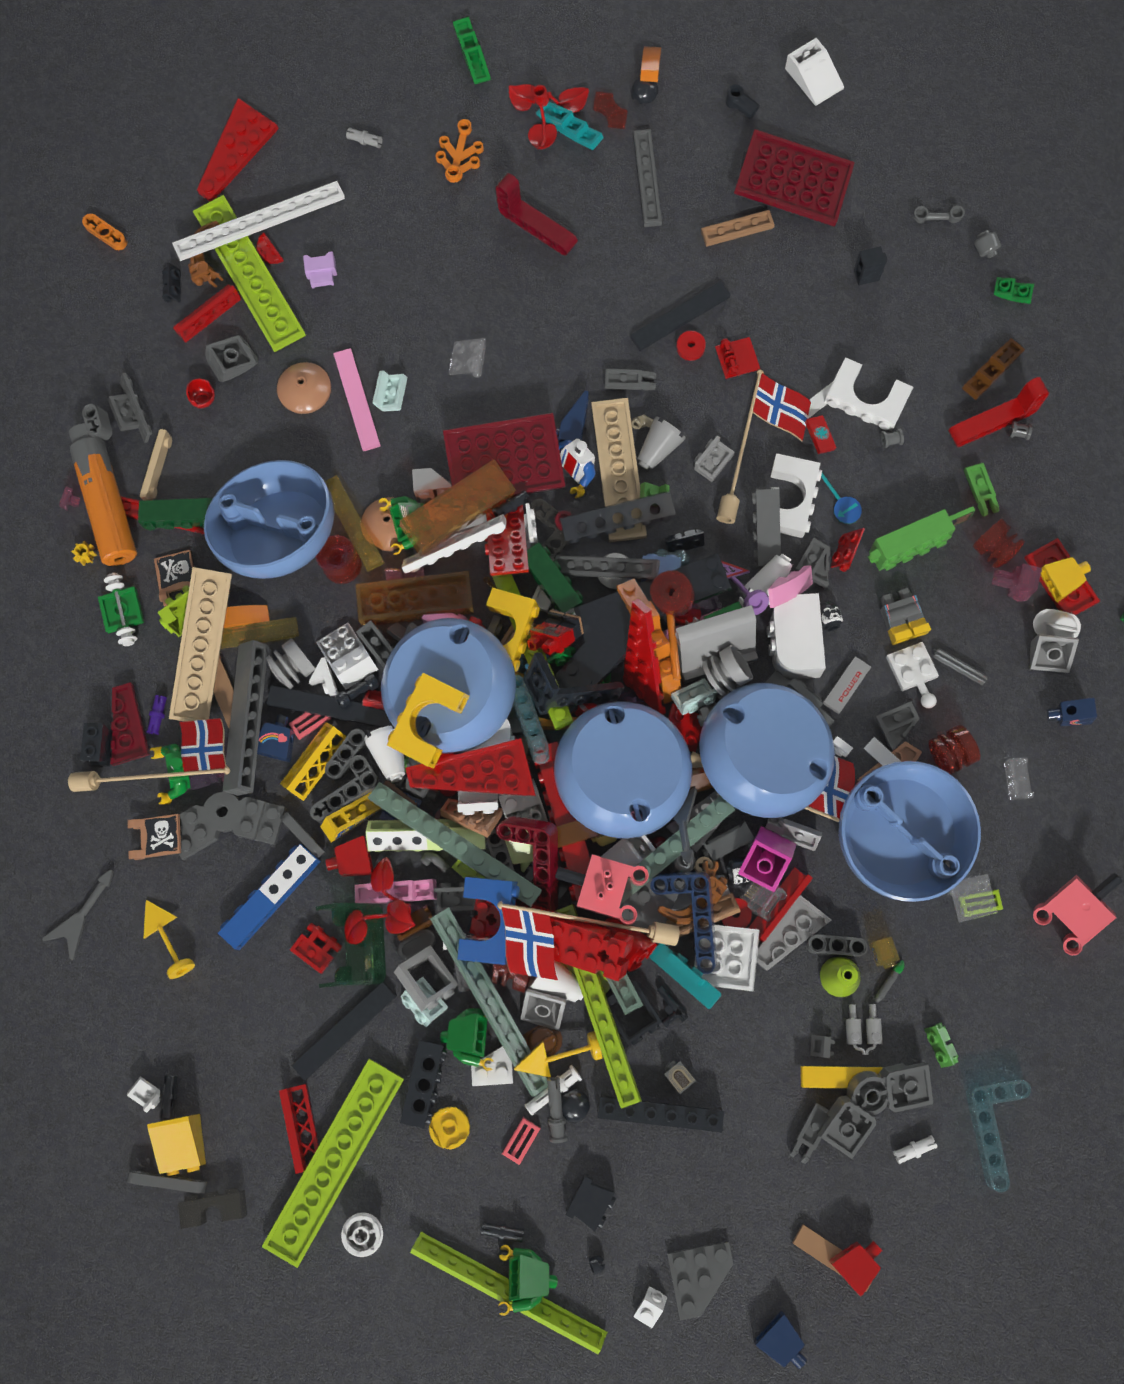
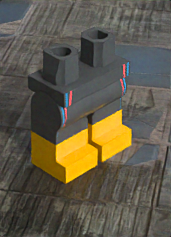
(904, 617)

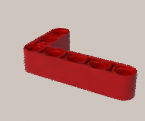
(1023, 406)

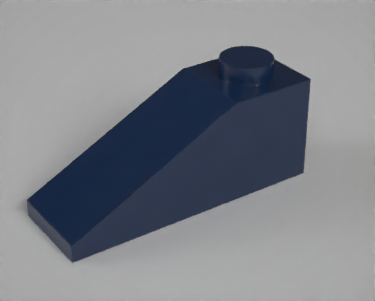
(573, 423)

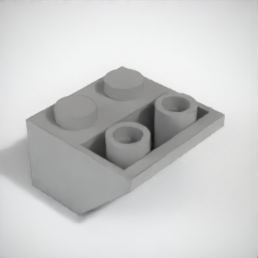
(428, 484)

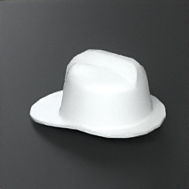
(1056, 623)

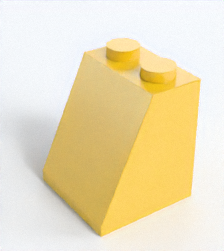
(178, 1144)

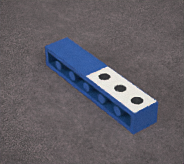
(268, 897)

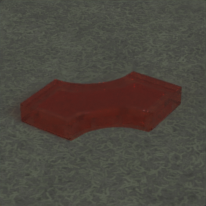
(614, 114)

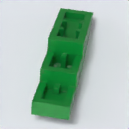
(471, 50)

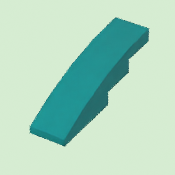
(571, 126)

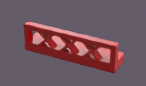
(207, 313)
(793, 886)
(292, 1126)

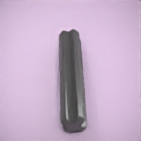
(960, 666)

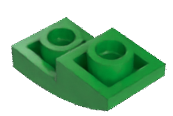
(1009, 290)
(560, 659)

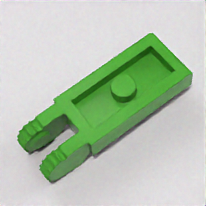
(981, 488)

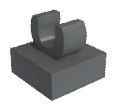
(821, 1046)

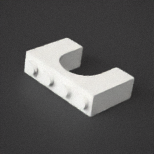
(883, 414)
(804, 475)

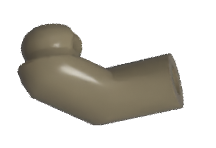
(641, 422)

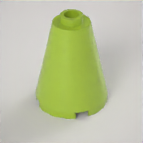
(833, 976)

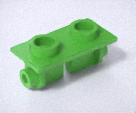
(945, 1054)

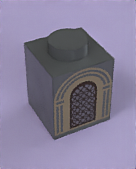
(678, 1076)

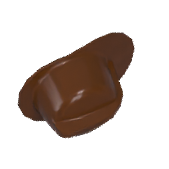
(551, 1038)

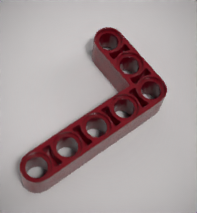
(530, 219)
(541, 861)

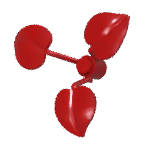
(524, 95)
(397, 914)

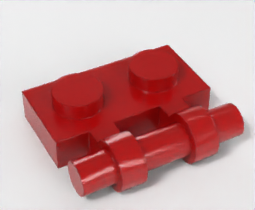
(312, 953)

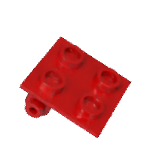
(737, 357)
(846, 550)
(687, 725)

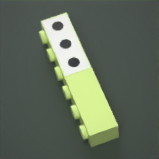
(397, 836)

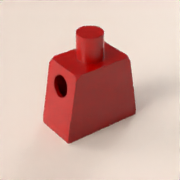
(352, 858)
(858, 1265)

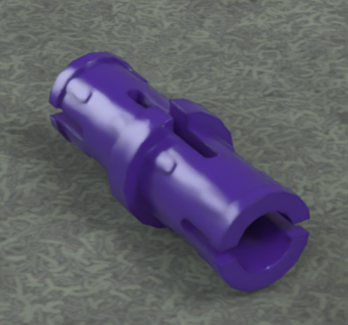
(156, 714)

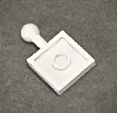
(914, 668)

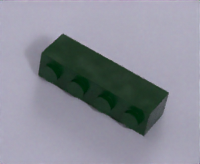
(173, 513)
(551, 580)

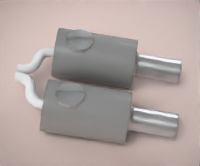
(873, 1029)

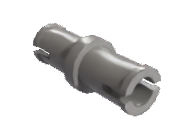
(364, 137)

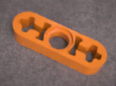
(108, 238)

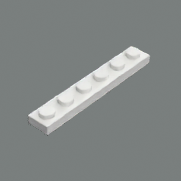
(455, 543)

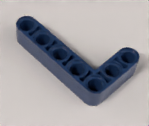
(698, 911)

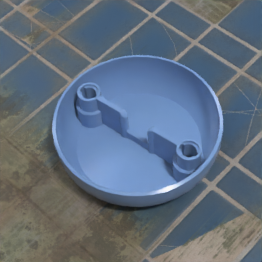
(270, 519)
(471, 666)
(767, 750)
(623, 768)
(909, 830)

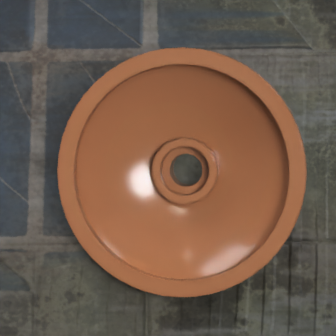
(307, 396)
(381, 532)

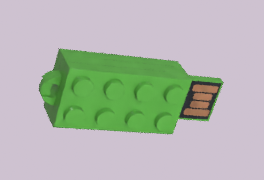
(916, 538)

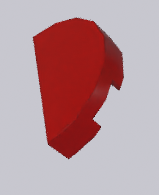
(267, 251)

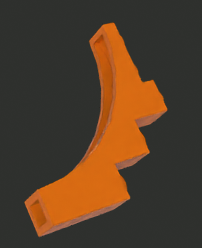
(629, 592)

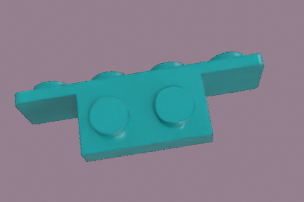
(685, 975)

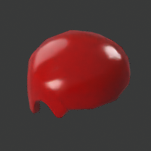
(200, 393)

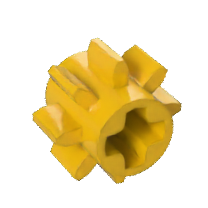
(84, 553)

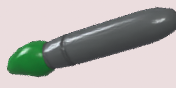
(897, 969)

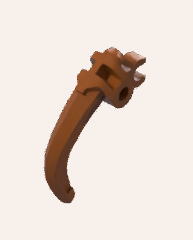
(198, 268)
(718, 888)

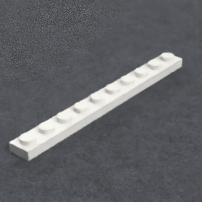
(258, 220)

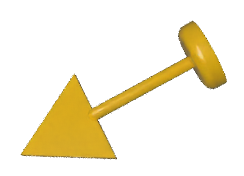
(155, 920)
(537, 1062)

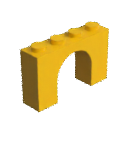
(523, 611)
(405, 736)

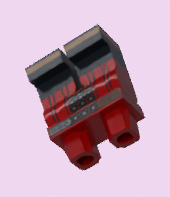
(556, 632)

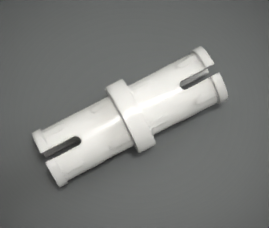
(915, 1149)

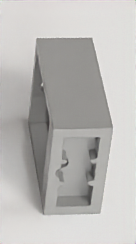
(412, 987)

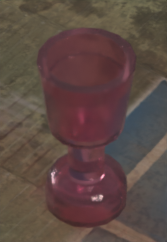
(398, 573)

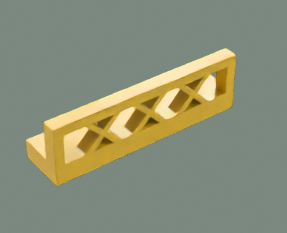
(308, 759)

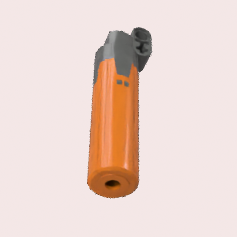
(100, 487)

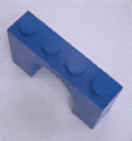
(494, 891)

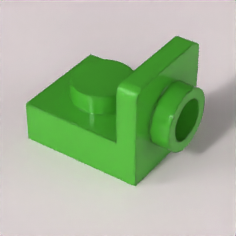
(648, 489)

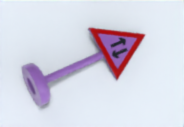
(756, 598)

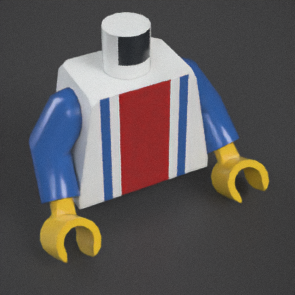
(578, 463)

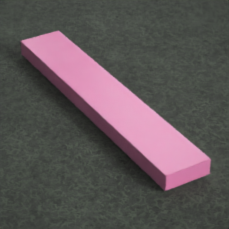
(357, 399)

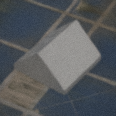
(1052, 653)
(543, 1009)

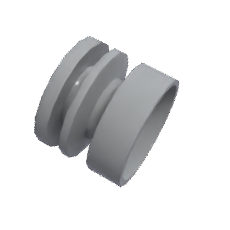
(290, 663)
(727, 670)

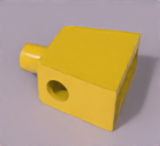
(1064, 576)

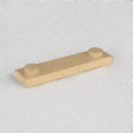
(156, 463)

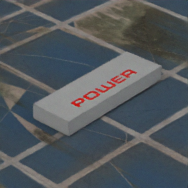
(847, 685)

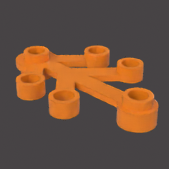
(458, 154)

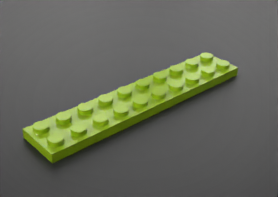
(253, 280)
(332, 1163)

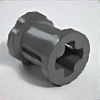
(1020, 430)
(892, 438)

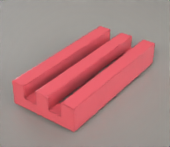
(301, 735)
(512, 1156)

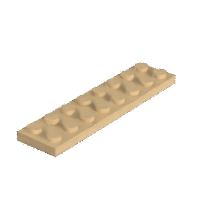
(617, 461)
(200, 645)

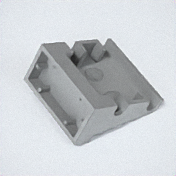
(710, 636)

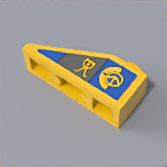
(348, 817)

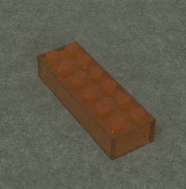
(457, 507)
(413, 597)

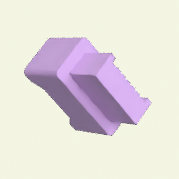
(320, 269)

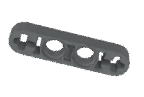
(167, 1182)

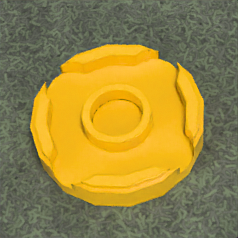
(449, 1127)

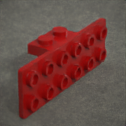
(508, 549)

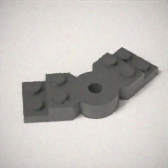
(246, 818)
(853, 1115)

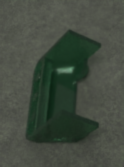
(364, 960)

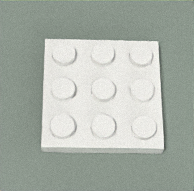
(735, 958)

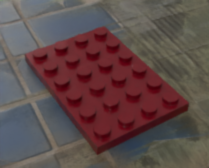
(794, 177)
(521, 447)

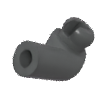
(436, 859)

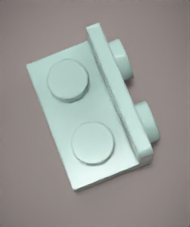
(426, 1016)

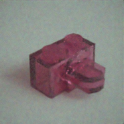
(1021, 581)

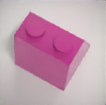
(767, 859)

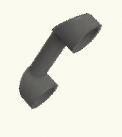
(955, 215)

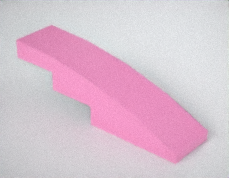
(788, 587)
(404, 890)

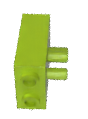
(174, 613)

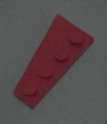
(127, 727)

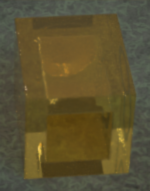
(884, 952)

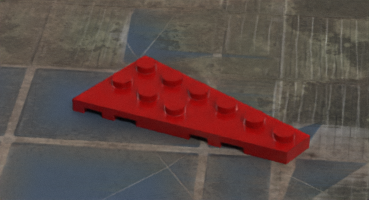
(240, 141)
(641, 664)
(484, 770)

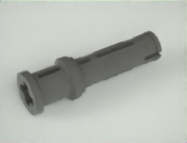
(556, 1117)

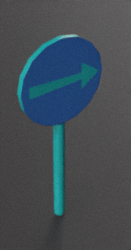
(847, 508)

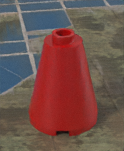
(641, 947)

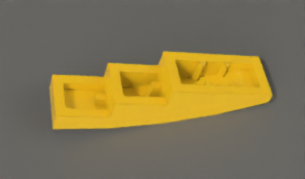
(831, 1076)

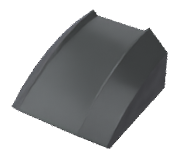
(230, 357)

